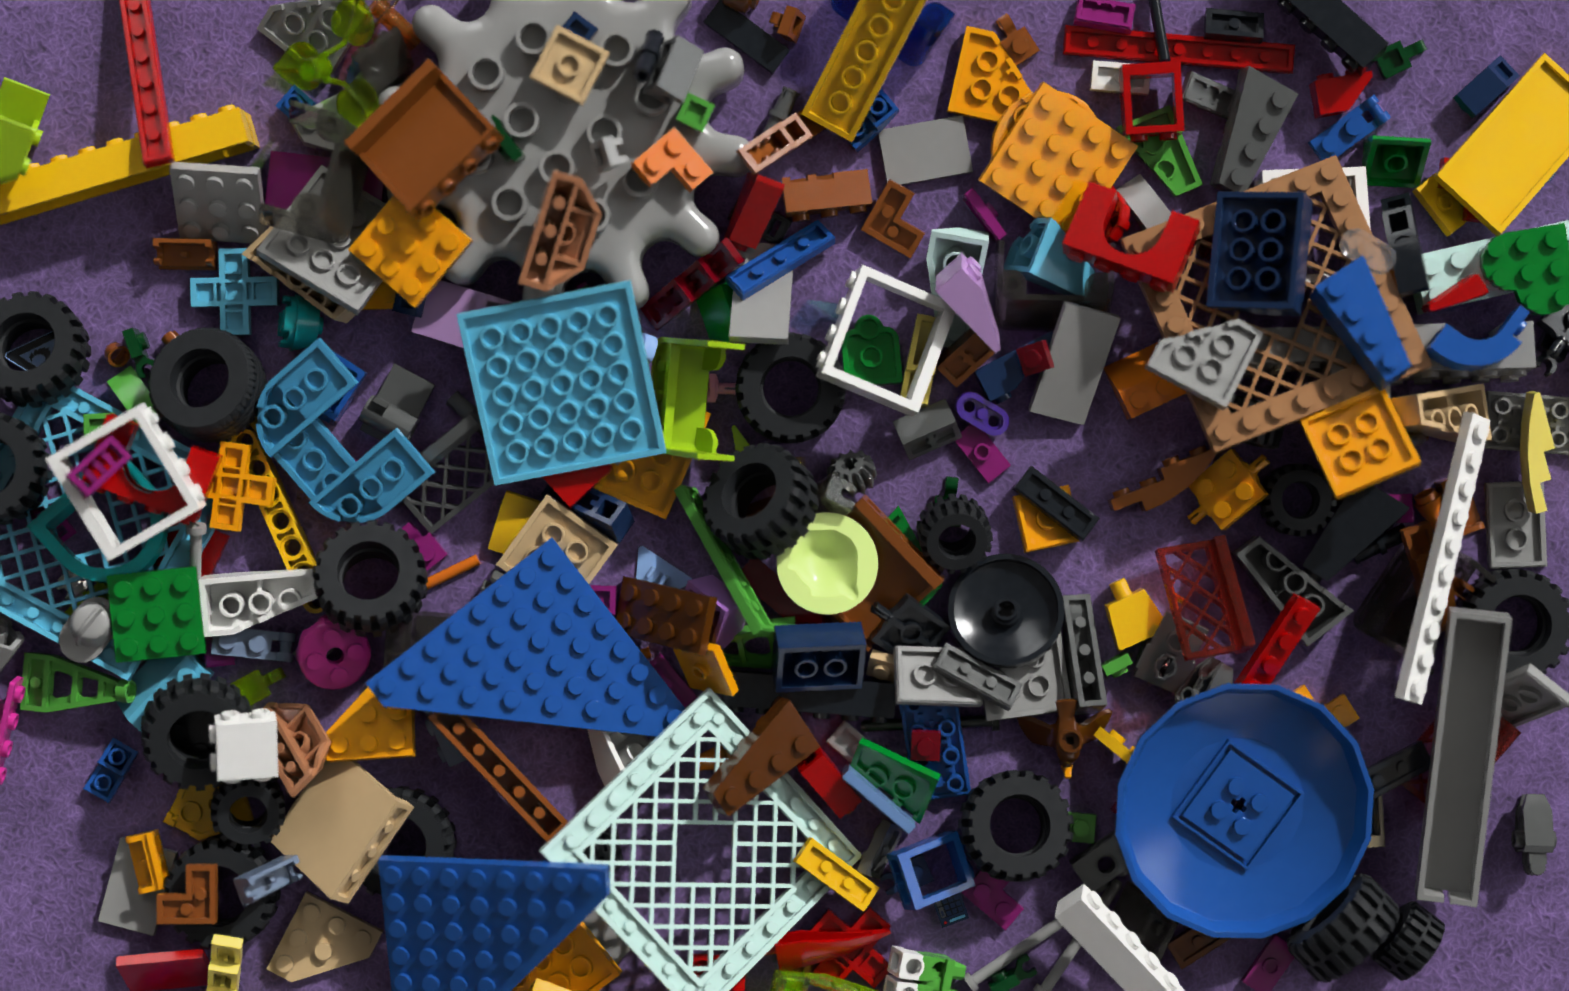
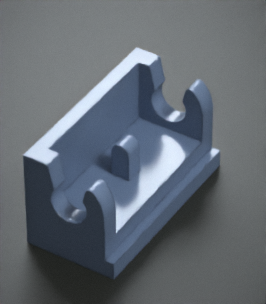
(267, 879)

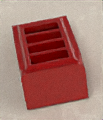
(1464, 290)

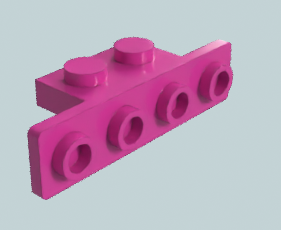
(9, 720)

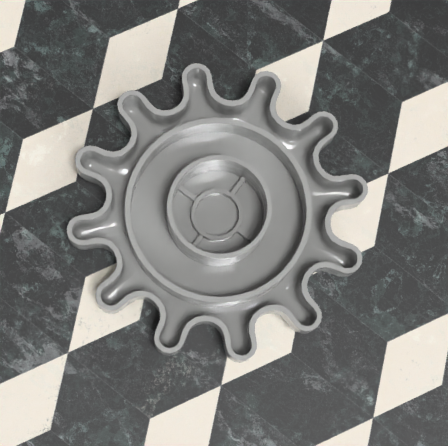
(501, 198)

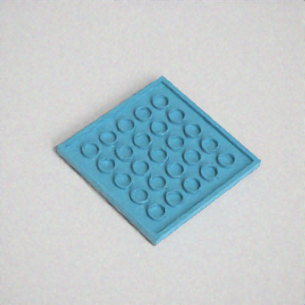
(562, 382)

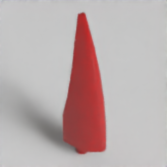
(809, 947)

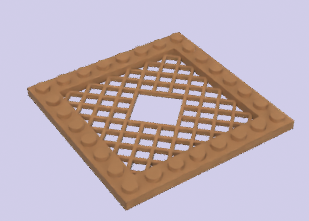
(1227, 429)

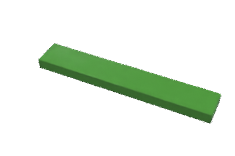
(726, 564)

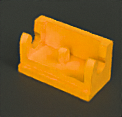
(148, 860)

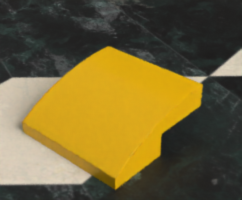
(511, 518)

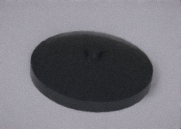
(1006, 611)

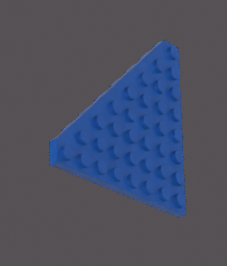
(533, 653)
(480, 919)

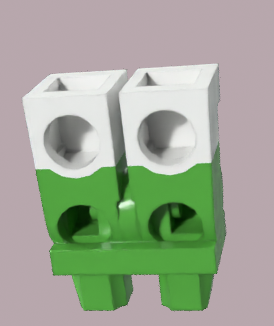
(921, 971)

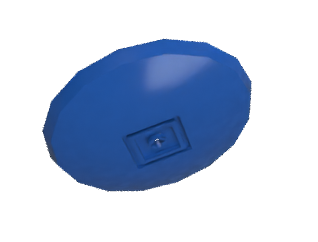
(1286, 847)

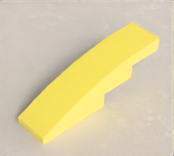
(1534, 440)
(225, 963)

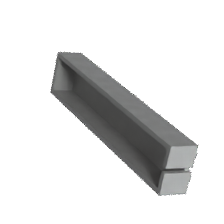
(1463, 755)

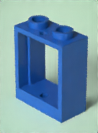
(906, 879)

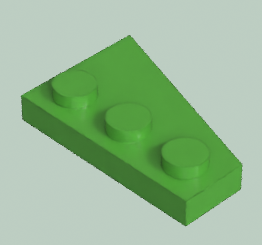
(1167, 159)

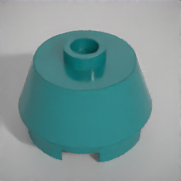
(298, 323)

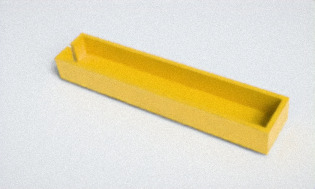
(121, 164)

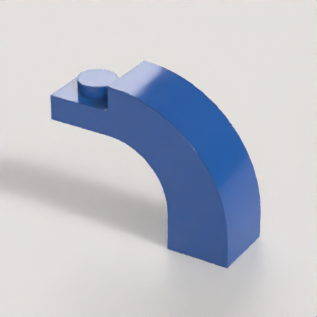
(1466, 354)

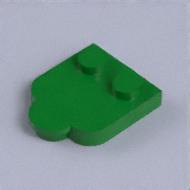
(872, 352)

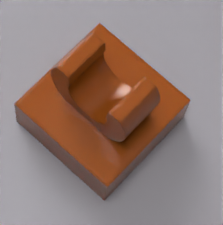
(789, 23)

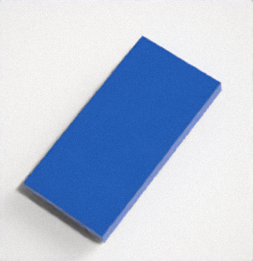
(953, 763)

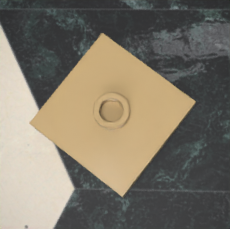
(569, 65)

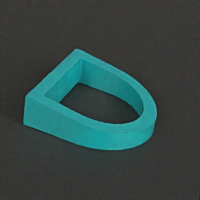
(59, 510)

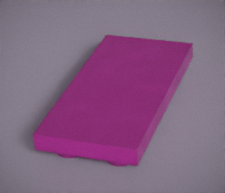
(292, 172)

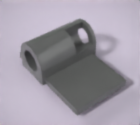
(396, 404)
(1161, 658)

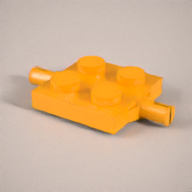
(1228, 489)

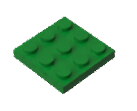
(156, 614)

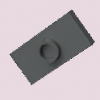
(1207, 94)

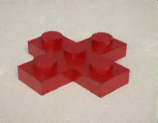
(864, 961)

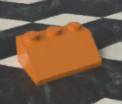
(1137, 387)

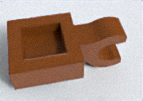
(1018, 43)

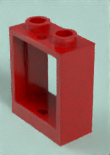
(1147, 71)

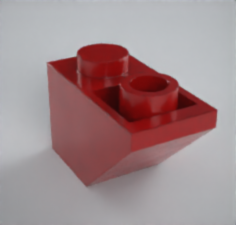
(1337, 94)

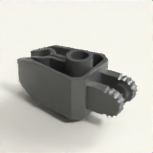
(1204, 677)
(1534, 832)

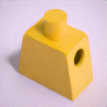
(1131, 615)

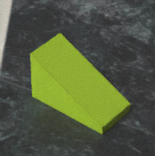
(739, 440)

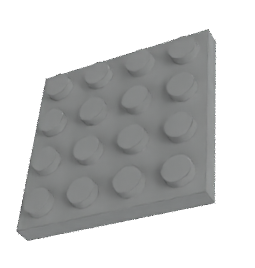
(325, 265)

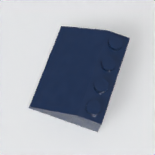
(1260, 252)

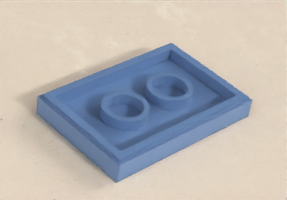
(879, 799)

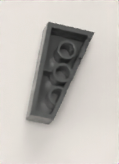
(1251, 127)

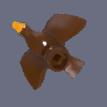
(1066, 734)

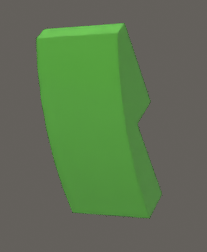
(130, 390)

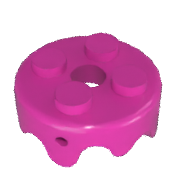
(328, 674)

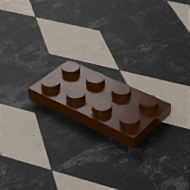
(666, 615)

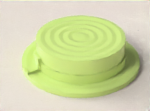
(829, 565)

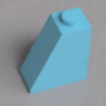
(1042, 259)

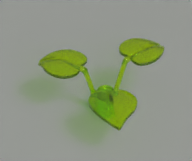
(307, 68)

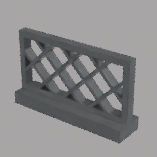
(438, 450)

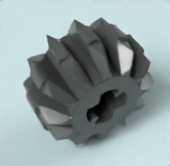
(856, 469)

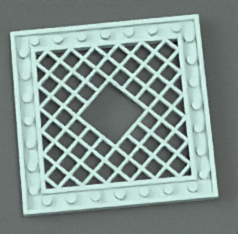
(567, 846)

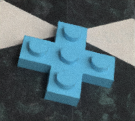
(234, 291)

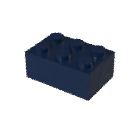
(818, 657)

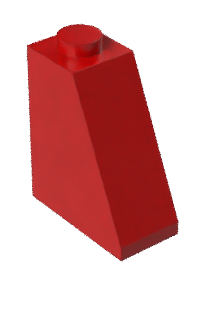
(753, 211)
(828, 782)

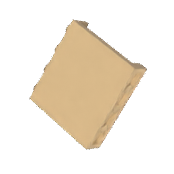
(341, 827)

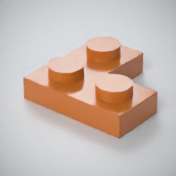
(673, 155)

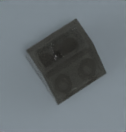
(383, 62)
(1144, 919)

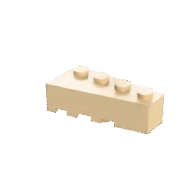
(1441, 411)

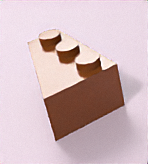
(827, 194)

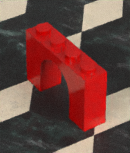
(1157, 267)
(201, 462)

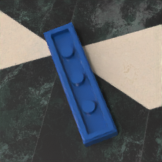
(780, 259)

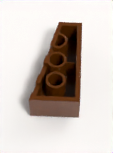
(761, 758)

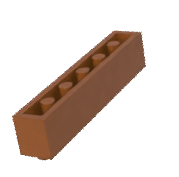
(499, 773)

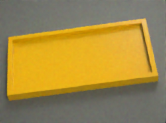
(1513, 148)

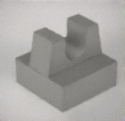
(606, 154)

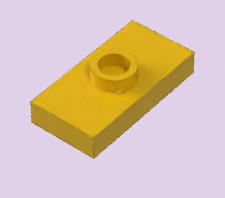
(1440, 205)

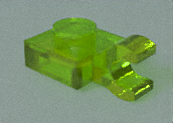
(255, 685)

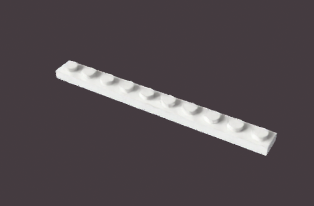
(1442, 558)

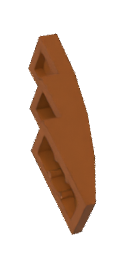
(778, 142)

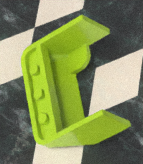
(19, 122)
(681, 390)

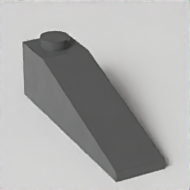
(1083, 655)

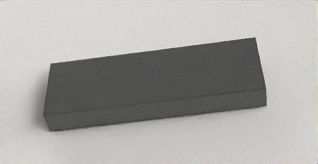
(977, 676)

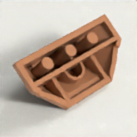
(560, 233)
(300, 744)

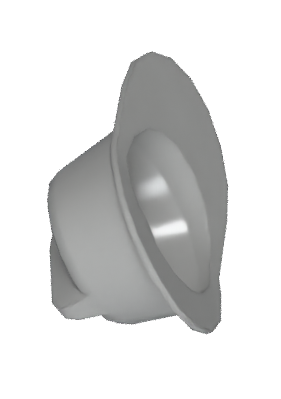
(87, 630)

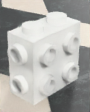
(244, 746)

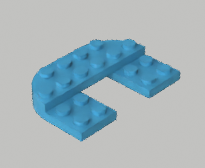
(316, 459)

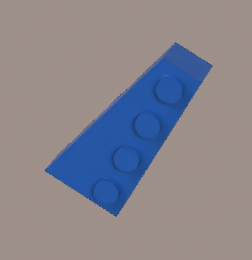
(1362, 322)

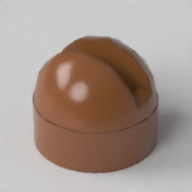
(120, 354)

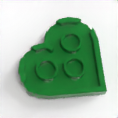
(1530, 265)

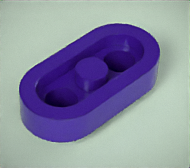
(981, 412)

